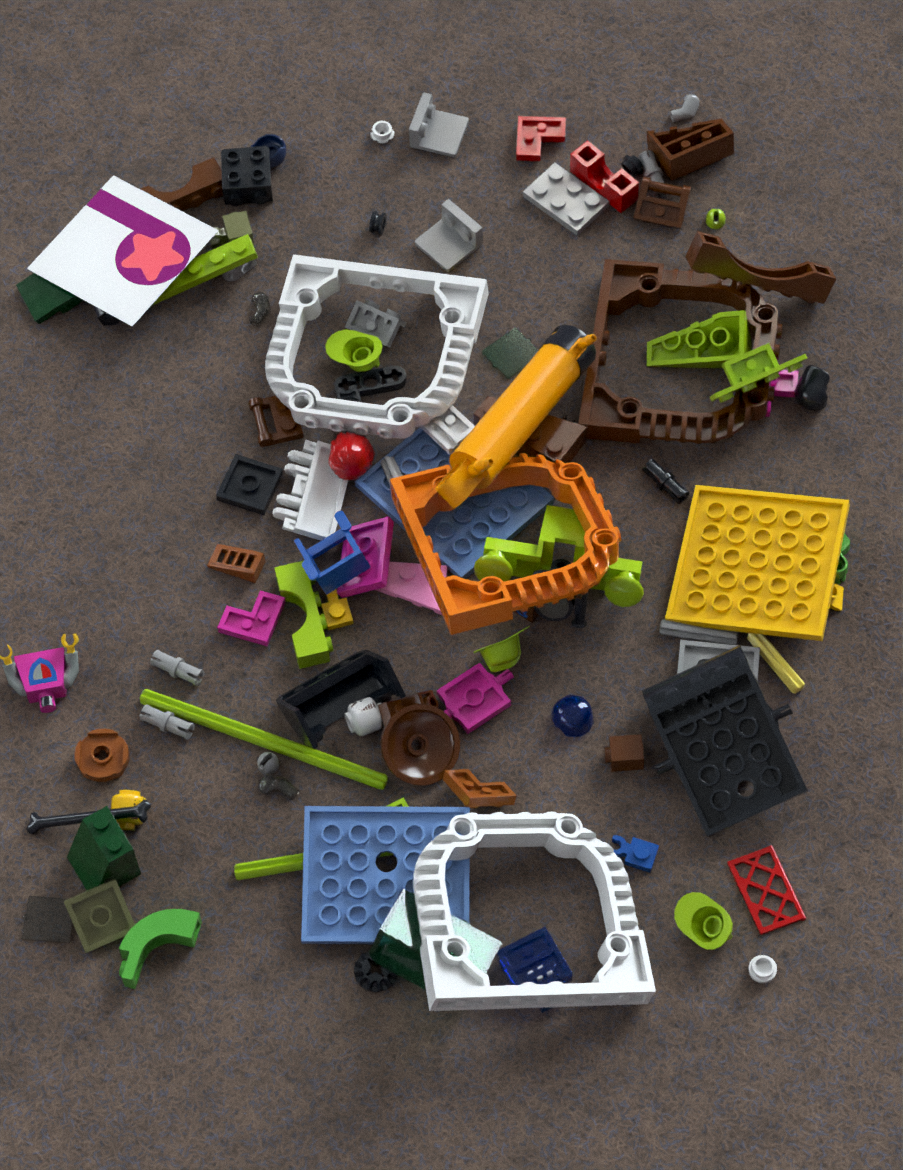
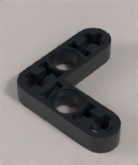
(354, 394)

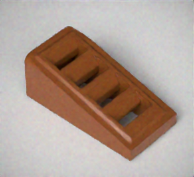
(250, 574)

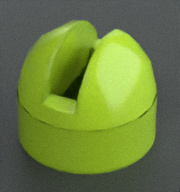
(710, 219)

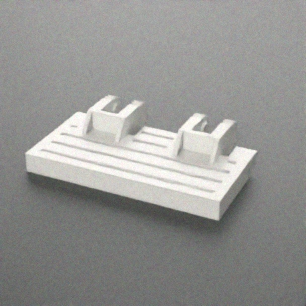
(320, 493)

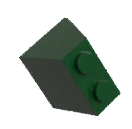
(102, 851)

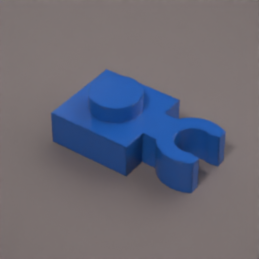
(638, 854)

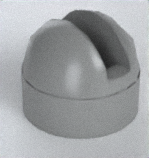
(271, 766)

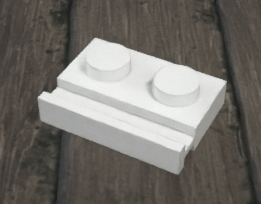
(448, 429)

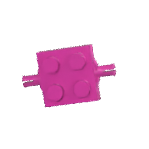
(475, 697)

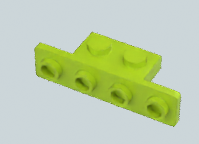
(753, 367)

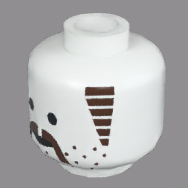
(363, 717)

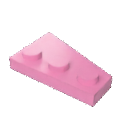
(410, 584)

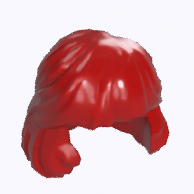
(350, 455)

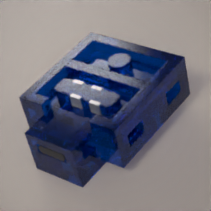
(534, 960)

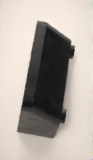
(329, 693)

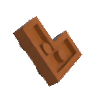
(478, 794)

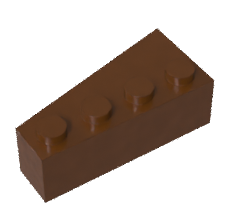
(552, 438)

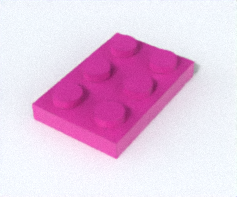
(375, 543)

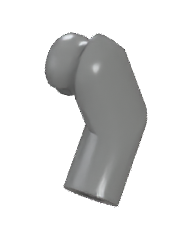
(688, 109)

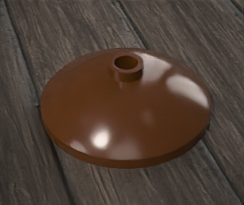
(437, 744)

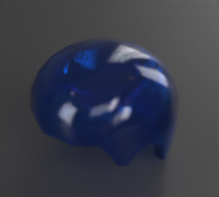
(573, 715)

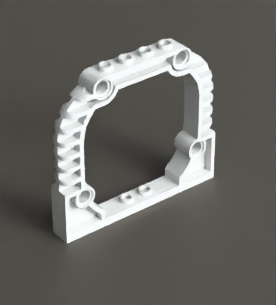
(316, 279)
(460, 985)

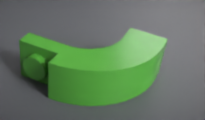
(156, 929)

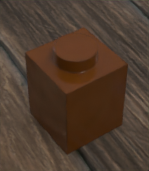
(625, 753)

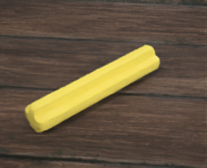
(777, 662)

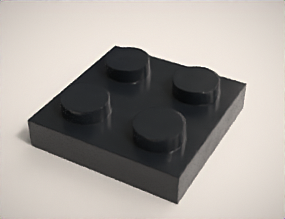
(249, 484)

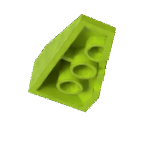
(702, 343)

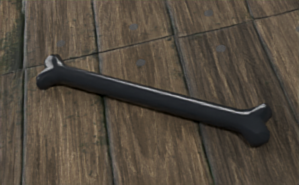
(37, 822)

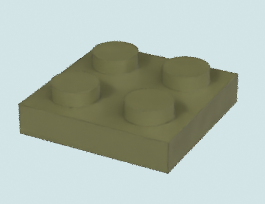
(99, 915)

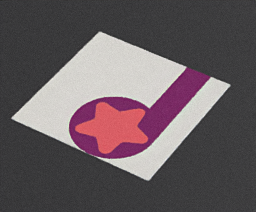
(122, 250)

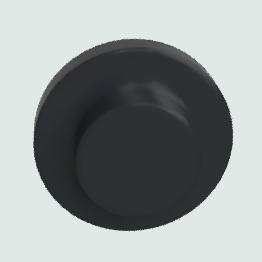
(632, 165)

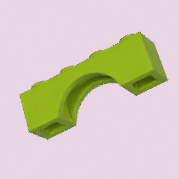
(309, 641)

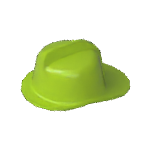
(354, 349)
(502, 654)
(703, 920)

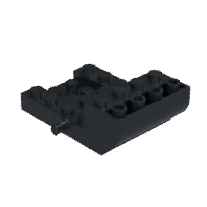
(723, 735)

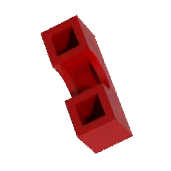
(590, 167)

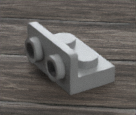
(371, 321)

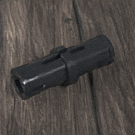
(665, 481)

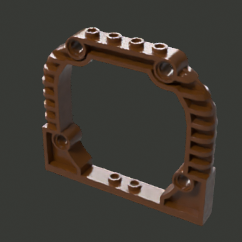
(647, 283)

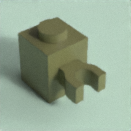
(235, 226)

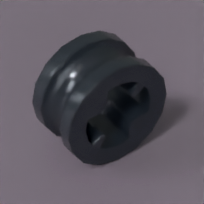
(377, 222)

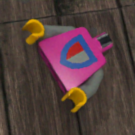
(43, 674)

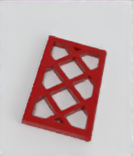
(754, 908)

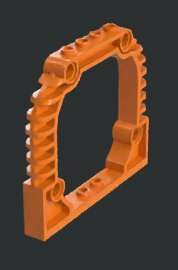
(491, 601)

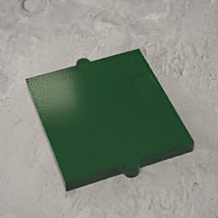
(510, 352)

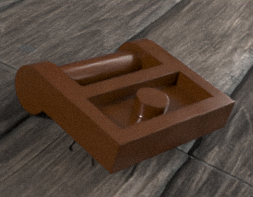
(658, 210)
(283, 421)

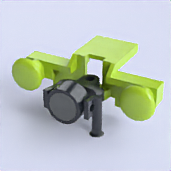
(520, 559)

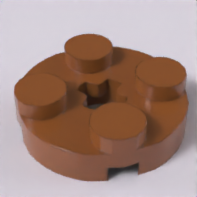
(105, 769)

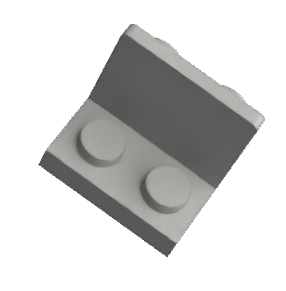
(435, 129)
(451, 237)

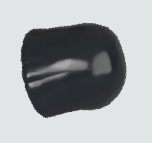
(812, 388)

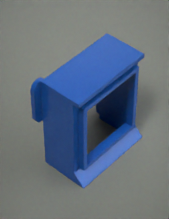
(341, 571)

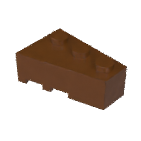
(691, 148)

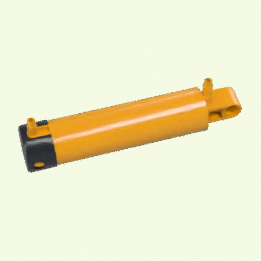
(517, 413)

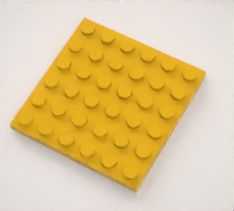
(758, 562)

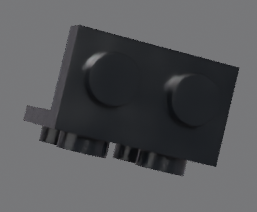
(246, 175)

